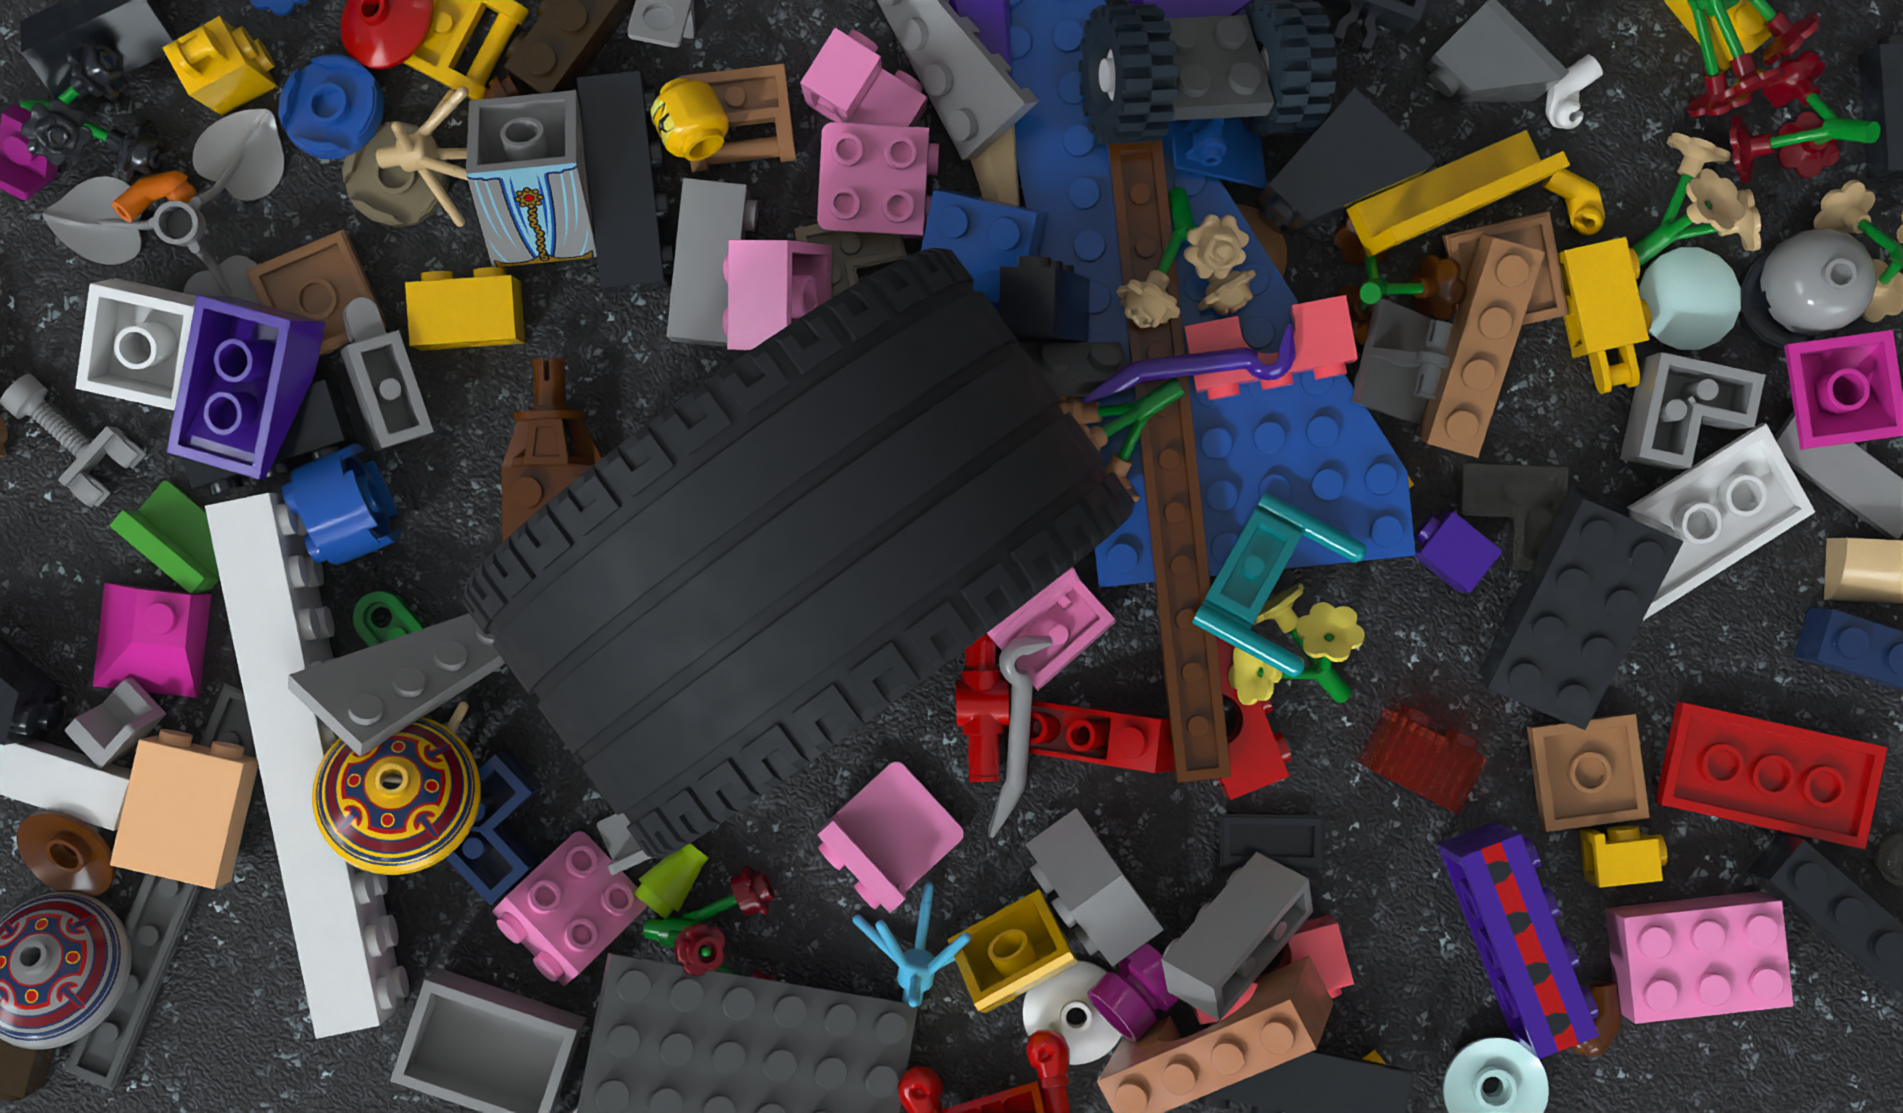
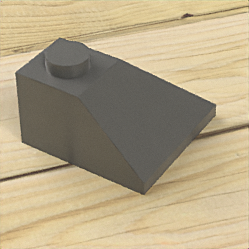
(1494, 60)

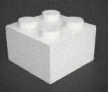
(134, 342)

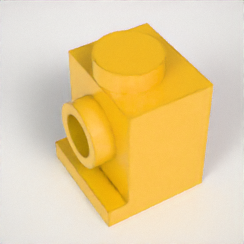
(1622, 856)

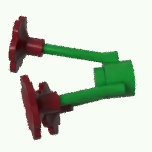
(1721, 96)

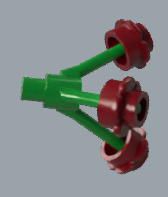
(697, 944)

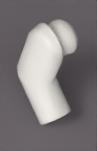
(1563, 97)

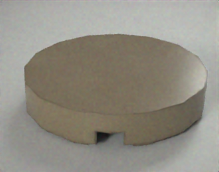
(389, 194)

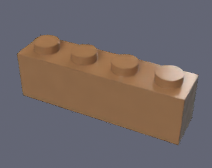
(1481, 345)

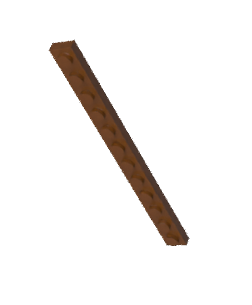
(1170, 479)

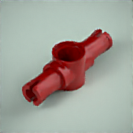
(982, 709)

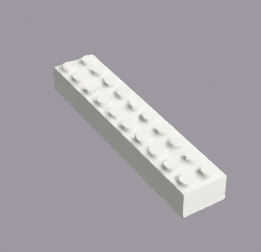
(277, 631)

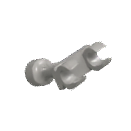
(27, 398)

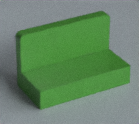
(174, 536)

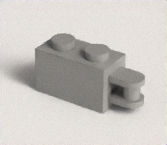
(382, 378)

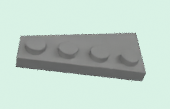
(958, 73)

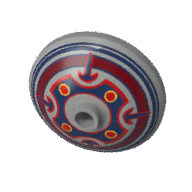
(76, 978)

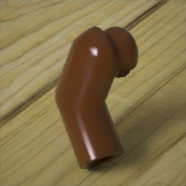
(1607, 1023)

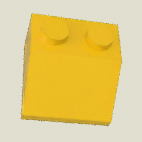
(1013, 952)

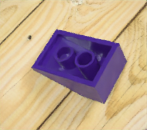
(242, 383)

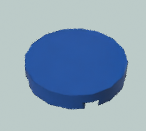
(331, 107)

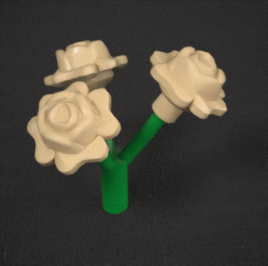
(1212, 251)

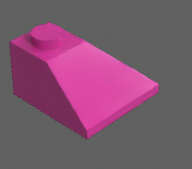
(152, 638)

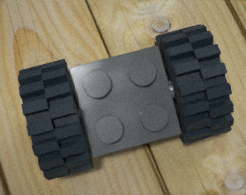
(1252, 66)

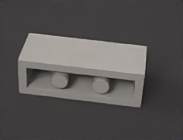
(699, 293)
(1237, 935)

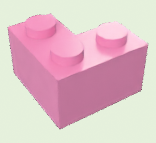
(854, 88)

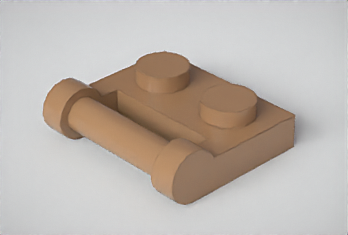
(751, 98)

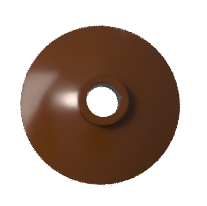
(65, 853)

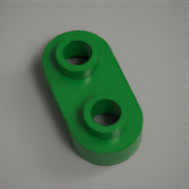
(402, 623)

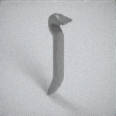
(1018, 726)

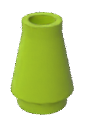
(670, 880)

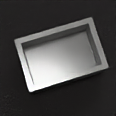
(487, 1047)

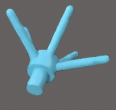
(916, 964)

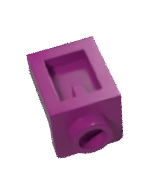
(21, 171)

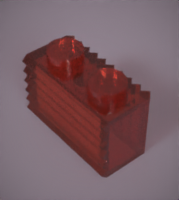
(1423, 759)

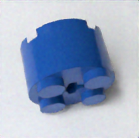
(342, 506)

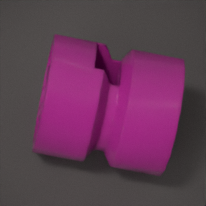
(1133, 994)

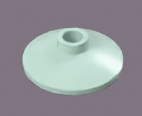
(1520, 1075)

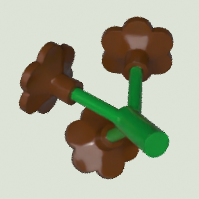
(1434, 286)

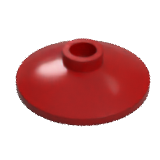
(385, 31)

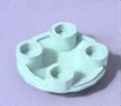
(1690, 298)

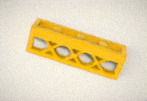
(1451, 192)

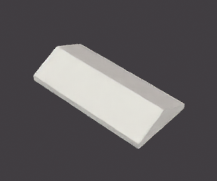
(1725, 509)

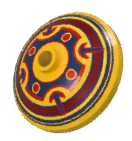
(402, 826)

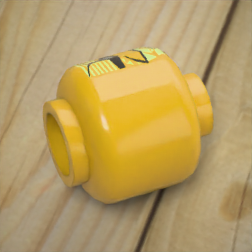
(690, 119)

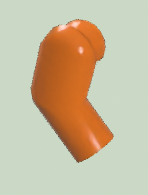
(150, 189)

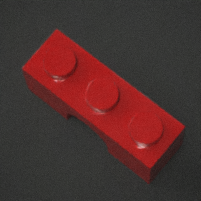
(1254, 751)

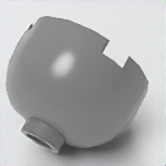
(1818, 281)

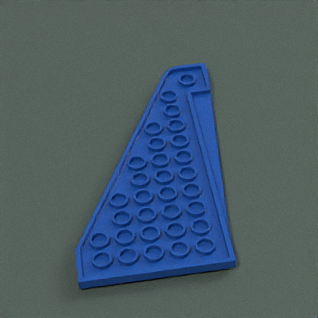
(1285, 440)

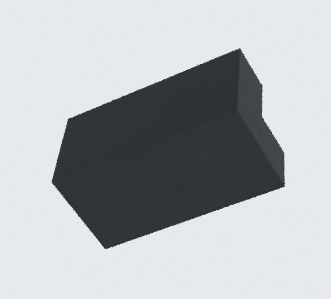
(127, 27)

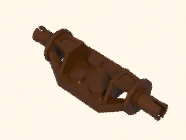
(538, 453)

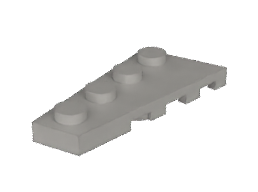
(397, 681)

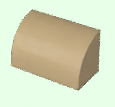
(1864, 570)

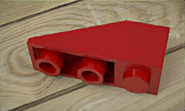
(1101, 736)

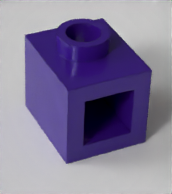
(1454, 550)

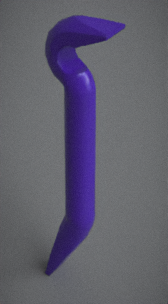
(1199, 364)

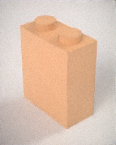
(185, 809)

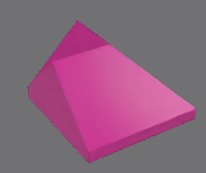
(1845, 389)

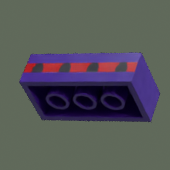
(1519, 938)

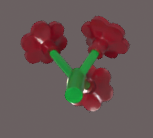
(1807, 141)

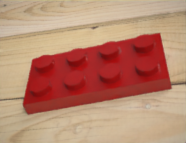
(1771, 775)

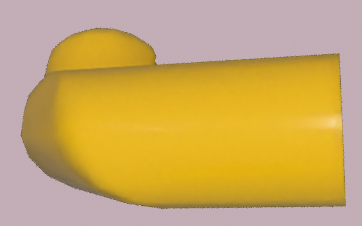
(1581, 199)

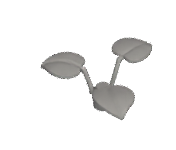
(235, 152)

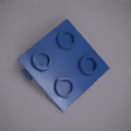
(1219, 150)

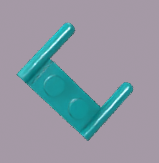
(1255, 569)

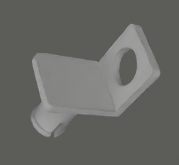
(662, 21)

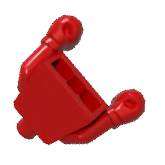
(1046, 1050)

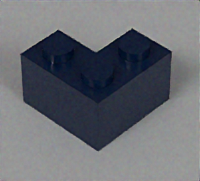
(491, 853)

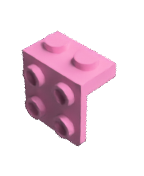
(875, 179)
(1066, 614)
(889, 836)
(569, 908)

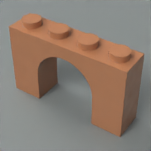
(1269, 1029)

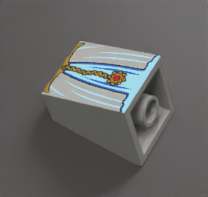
(530, 178)

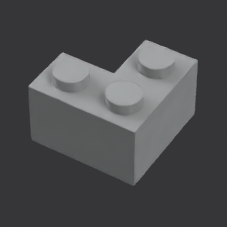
(1677, 398)
(1091, 889)

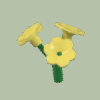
(1323, 634)

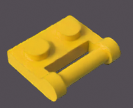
(450, 33)

